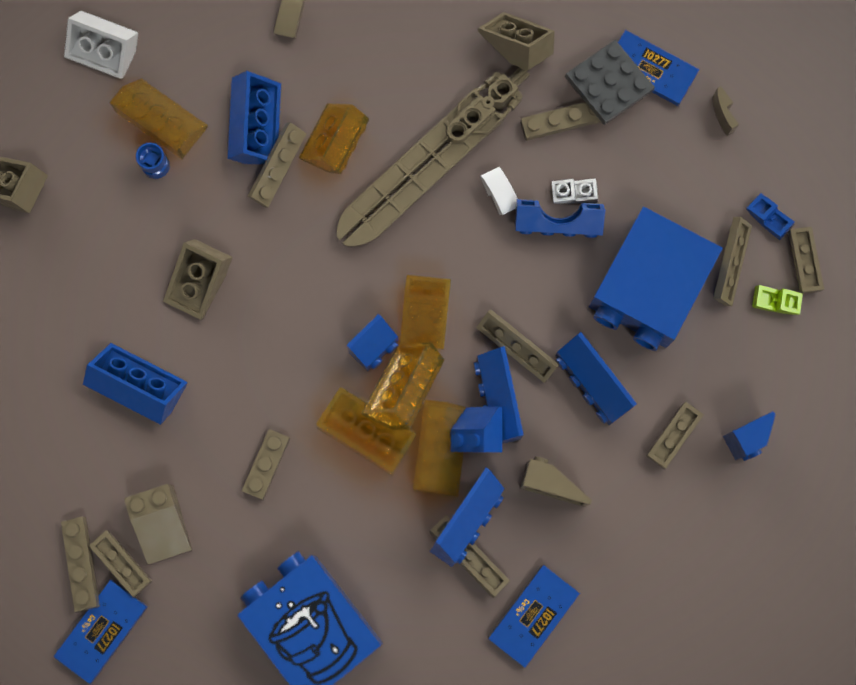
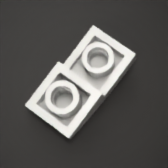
(500, 190)
(573, 191)

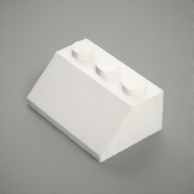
(100, 44)

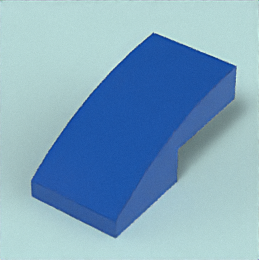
(769, 216)

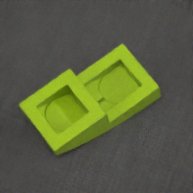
(776, 300)

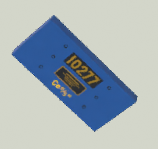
(665, 71)
(534, 616)
(100, 632)

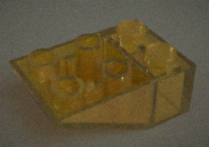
(425, 310)

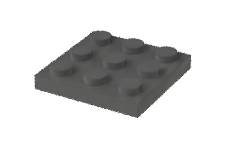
(609, 82)

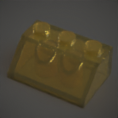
(334, 137)

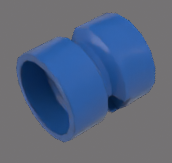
(152, 160)

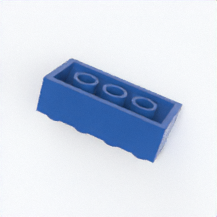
(253, 118)
(594, 379)
(134, 383)
(499, 391)
(468, 518)

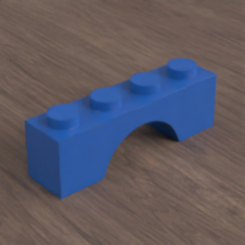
(586, 220)

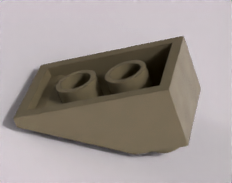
(519, 40)
(20, 184)
(197, 278)
(550, 482)
(158, 523)

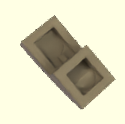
(289, 17)
(721, 106)

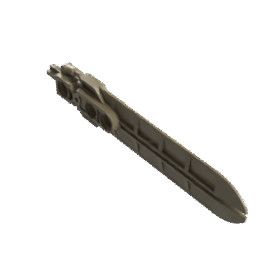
(470, 106)

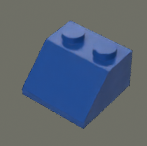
(373, 343)
(478, 430)
(750, 438)

